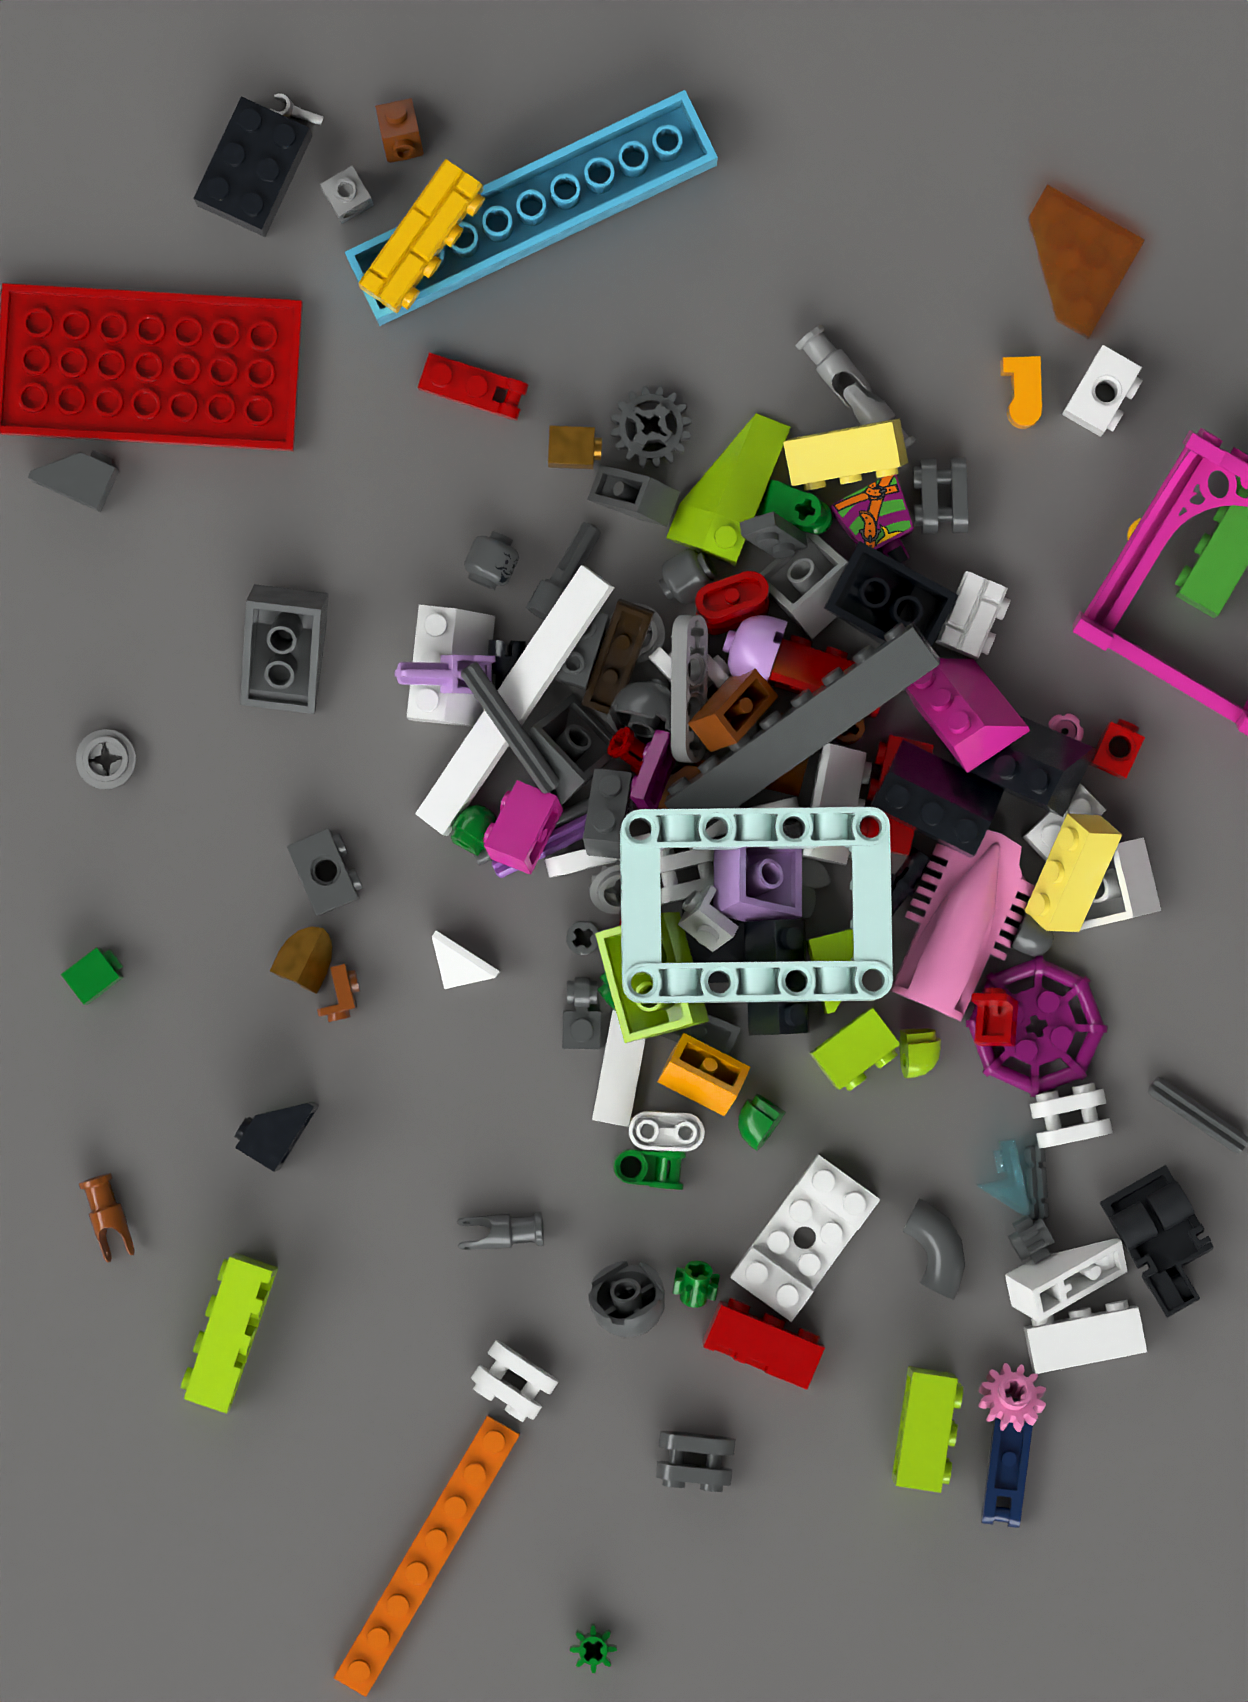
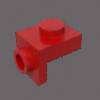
(995, 1018)

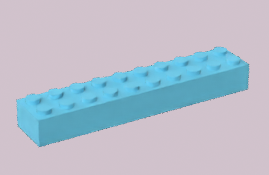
(561, 196)

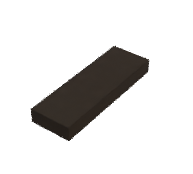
(617, 655)

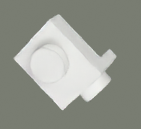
(705, 921)

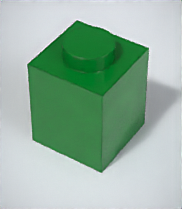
(93, 974)

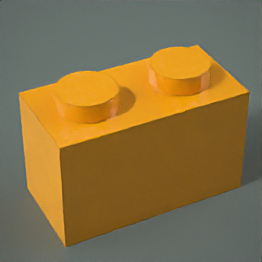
(704, 1074)

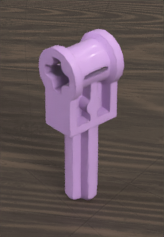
(445, 673)

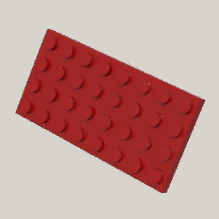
(149, 367)

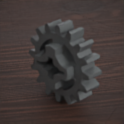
(661, 413)

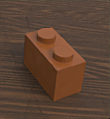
(733, 710)

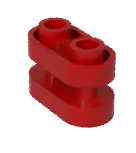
(732, 600)

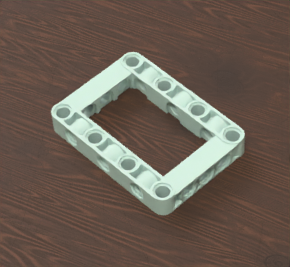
(756, 980)

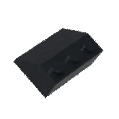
(1039, 767)
(937, 798)
(778, 943)

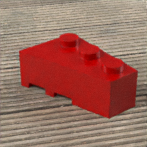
(764, 1343)

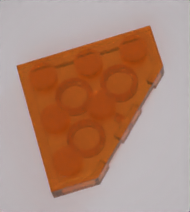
(1079, 258)

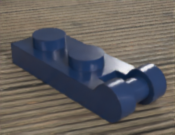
(1006, 1473)

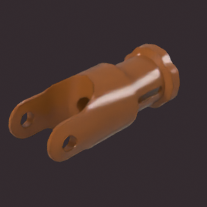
(106, 1213)

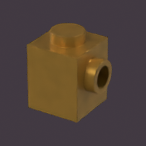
(573, 447)

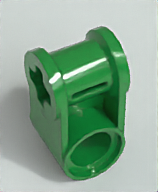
(794, 507)
(653, 1168)

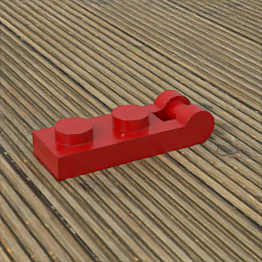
(471, 386)

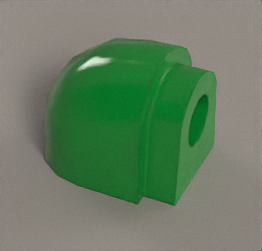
(471, 827)
(758, 1120)

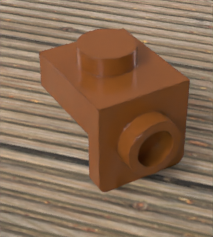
(399, 130)
(346, 985)

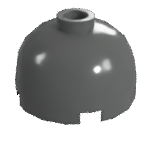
(642, 708)
(627, 1298)

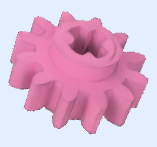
(1019, 1387)

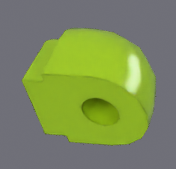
(918, 1051)

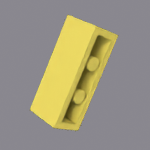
(846, 454)
(1073, 872)

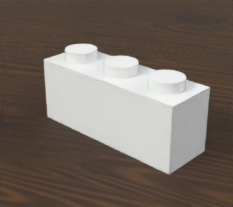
(1085, 1337)

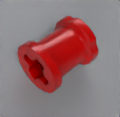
(627, 748)

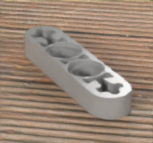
(691, 646)

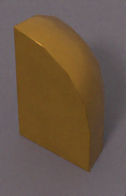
(305, 958)

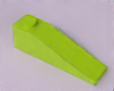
(730, 492)

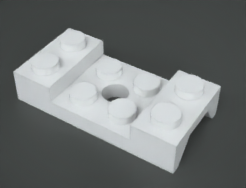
(782, 1271)

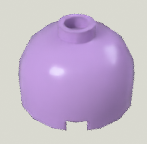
(754, 645)

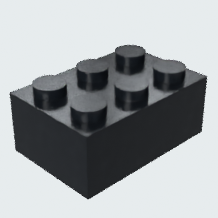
(253, 166)

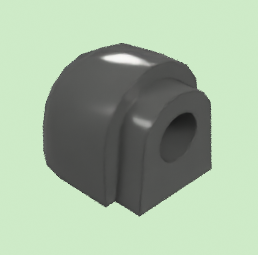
(1032, 938)

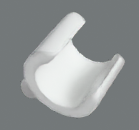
(297, 112)

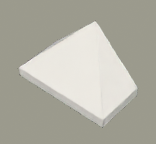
(458, 964)

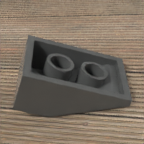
(283, 648)

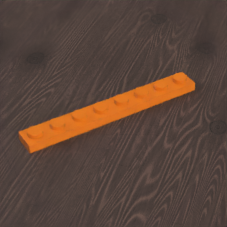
(426, 1555)

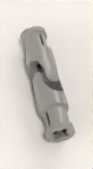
(830, 364)

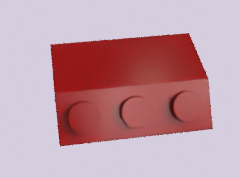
(802, 667)

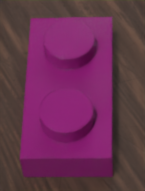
(655, 771)

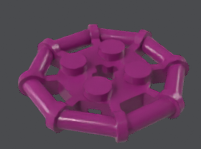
(1056, 1035)

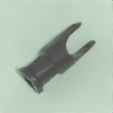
(505, 1231)

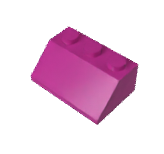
(966, 711)

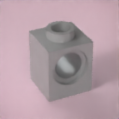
(346, 194)

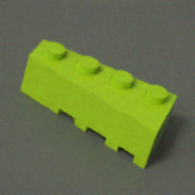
(229, 1332)

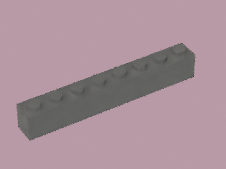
(808, 724)

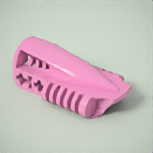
(962, 923)

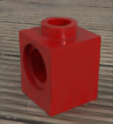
(1106, 761)

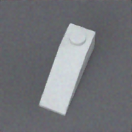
(1064, 1277)

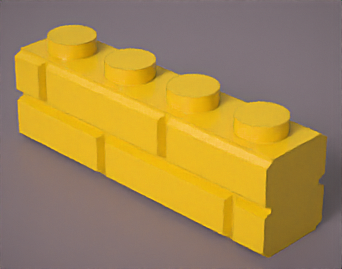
(421, 237)

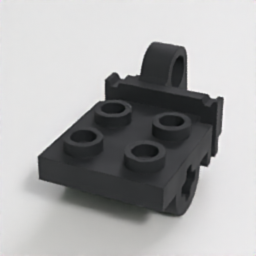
(1161, 1232)

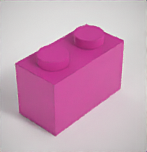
(522, 827)

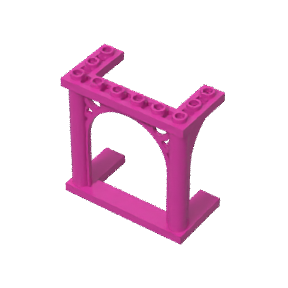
(1162, 518)

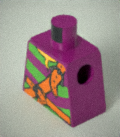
(877, 517)

